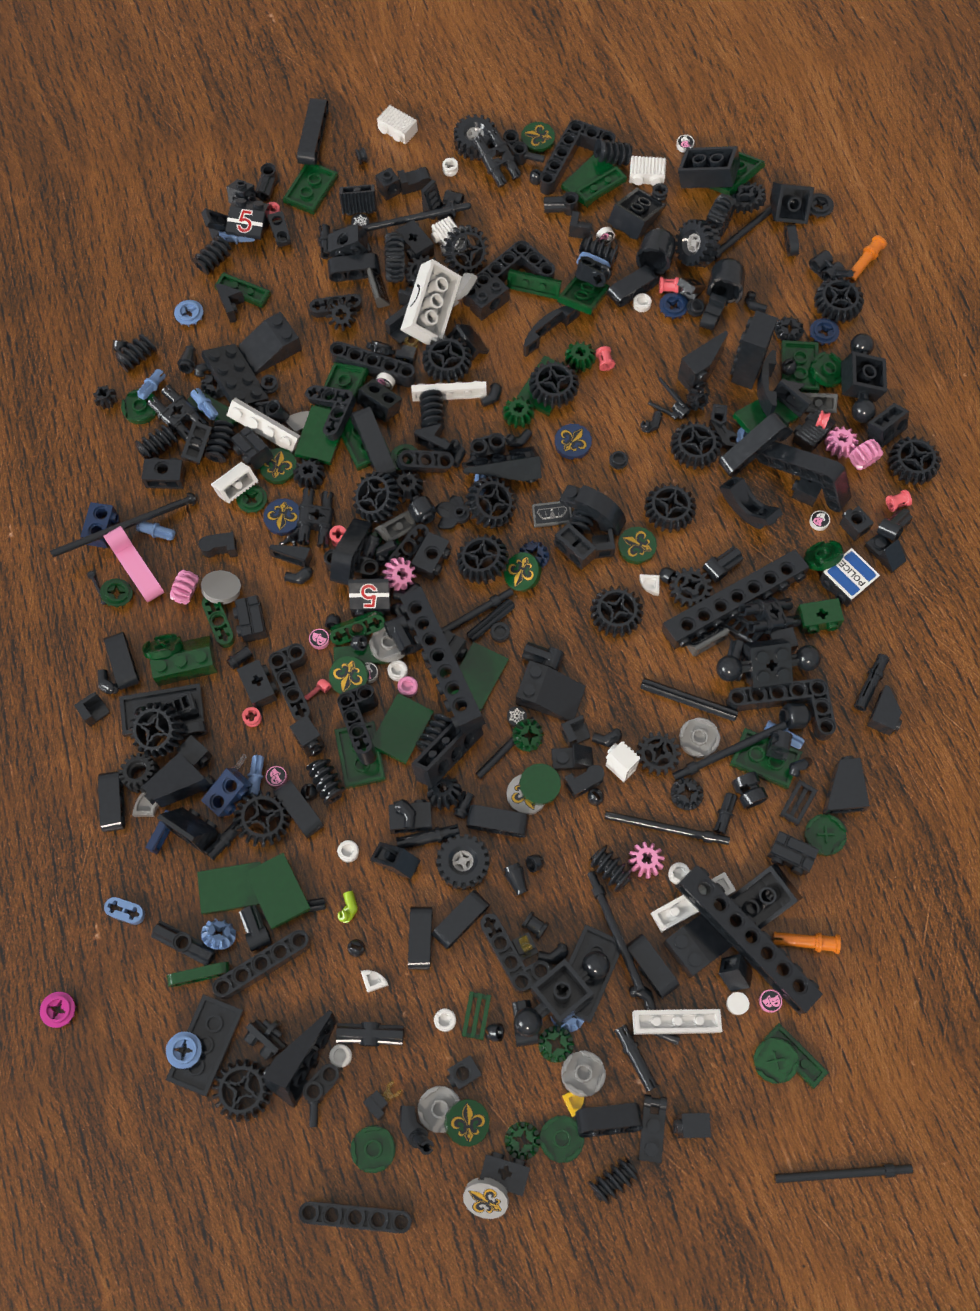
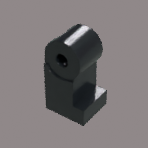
(413, 180)
(279, 229)
(713, 312)
(218, 544)
(779, 745)
(585, 781)

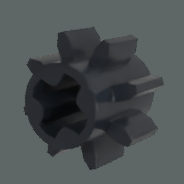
(105, 397)
(697, 399)

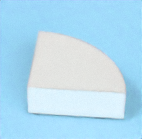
(650, 583)
(373, 980)

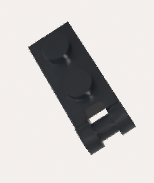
(653, 1129)

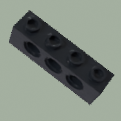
(443, 754)

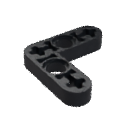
(337, 405)

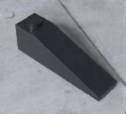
(519, 464)
(291, 1067)

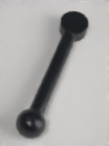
(91, 575)

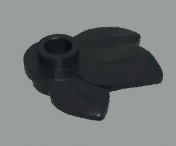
(450, 512)

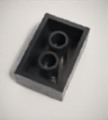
(709, 167)

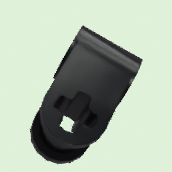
(590, 271)
(274, 410)

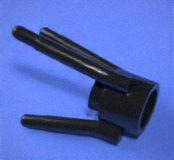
(680, 408)

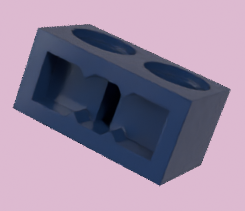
(94, 523)
(224, 788)

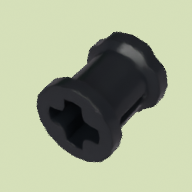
(535, 925)

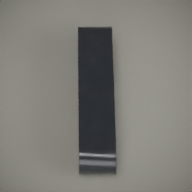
(312, 131)
(382, 363)
(251, 964)
(344, 1217)

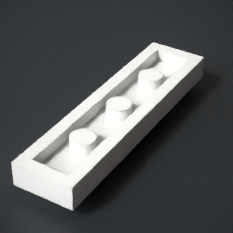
(453, 390)
(263, 425)
(681, 908)
(677, 1021)

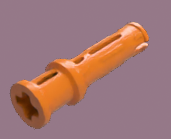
(869, 253)
(818, 941)

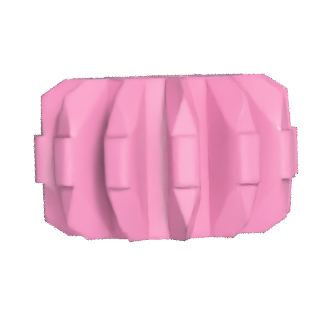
(841, 442)
(865, 454)
(402, 567)
(184, 587)
(654, 863)

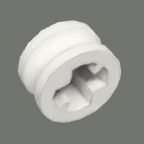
(450, 171)

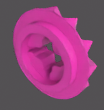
(55, 999)

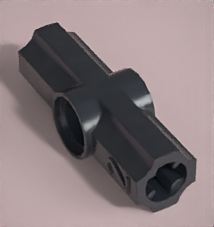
(172, 937)
(369, 1034)

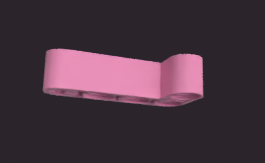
(133, 564)

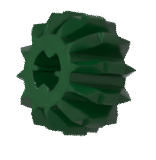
(580, 356)
(518, 412)

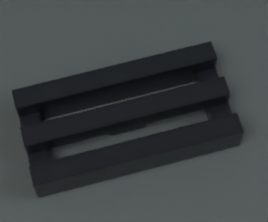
(789, 817)

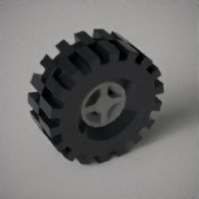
(467, 131)
(697, 243)
(460, 851)

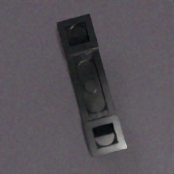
(563, 314)
(767, 398)

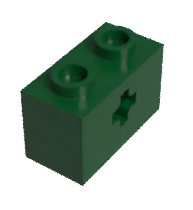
(828, 613)

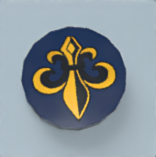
(573, 441)
(281, 516)

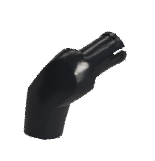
(413, 1131)

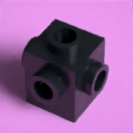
(241, 189)

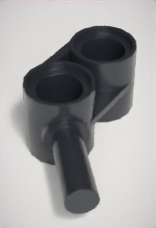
(519, 149)
(824, 267)
(487, 445)
(324, 1086)

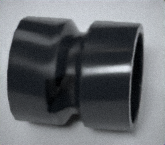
(751, 797)

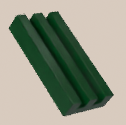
(479, 996)

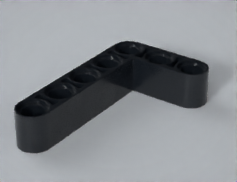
(576, 134)
(517, 256)
(813, 467)
(785, 690)

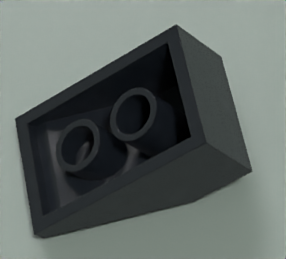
(635, 213)
(270, 343)
(700, 363)
(549, 692)
(190, 827)
(766, 896)
(696, 945)

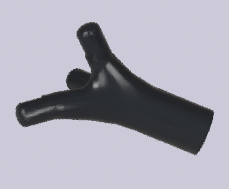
(293, 537)

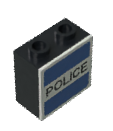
(849, 578)

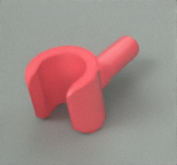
(322, 685)

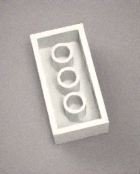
(431, 302)

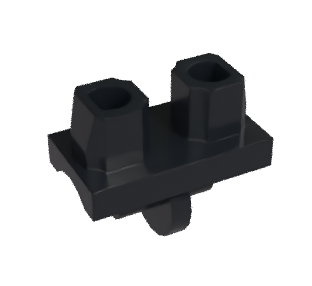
(268, 1035)

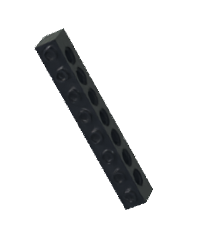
(790, 562)
(469, 718)
(767, 968)

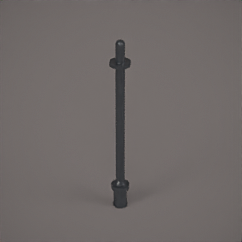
(418, 216)

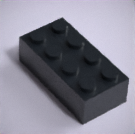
(752, 349)

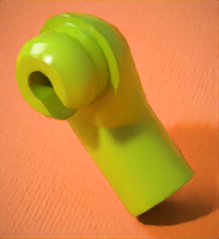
(350, 908)

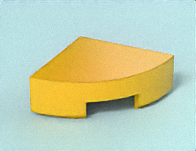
(573, 1102)

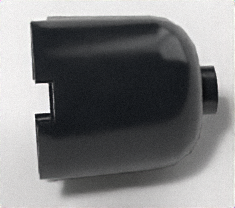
(657, 250)
(727, 280)

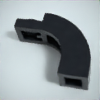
(597, 505)
(747, 505)

